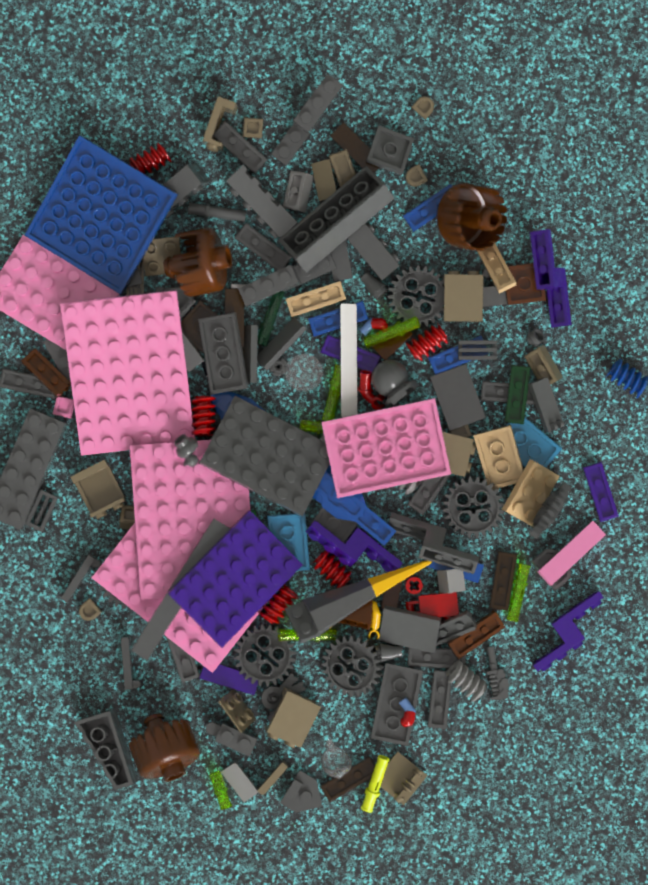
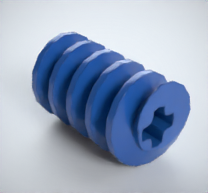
(628, 377)

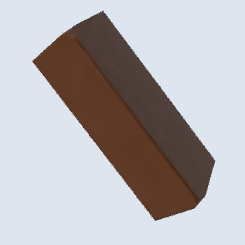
(388, 347)

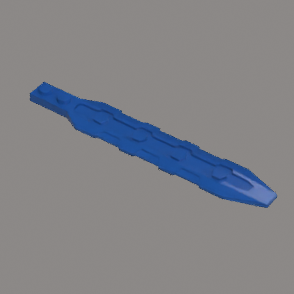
(345, 508)

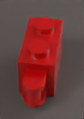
(436, 604)

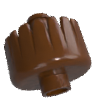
(471, 216)
(203, 266)
(165, 749)

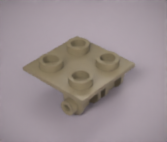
(157, 252)
(237, 710)
(402, 778)

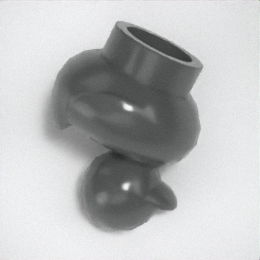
(185, 447)

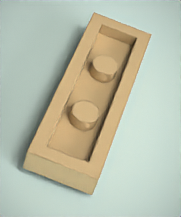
(497, 268)
(315, 299)

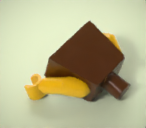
(365, 617)

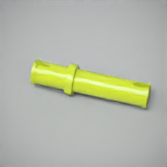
(372, 790)

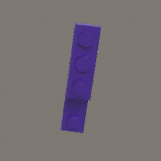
(550, 278)
(353, 547)
(568, 631)

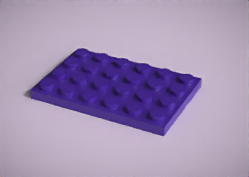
(235, 579)

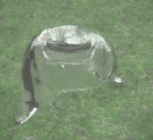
(335, 761)

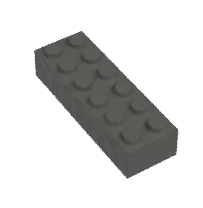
(336, 219)
(28, 466)

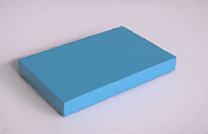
(534, 444)
(291, 533)

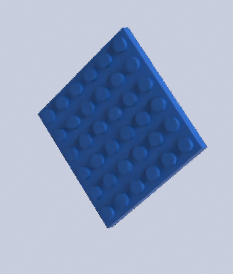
(101, 214)

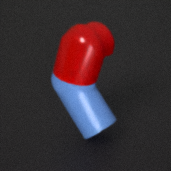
(373, 323)
(409, 715)

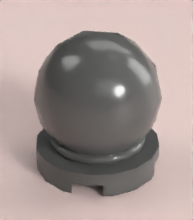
(392, 380)

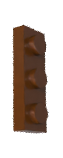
(486, 628)

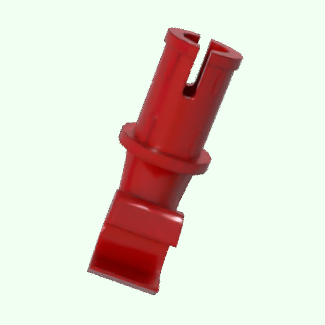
(366, 390)

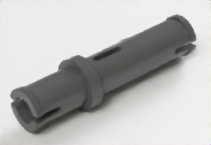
(216, 212)

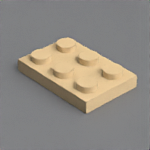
(499, 456)
(530, 492)

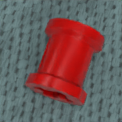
(414, 579)

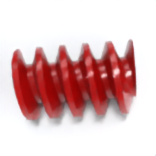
(150, 159)
(428, 342)
(203, 415)
(331, 569)
(278, 605)

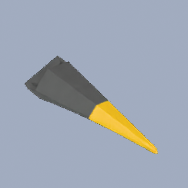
(324, 610)

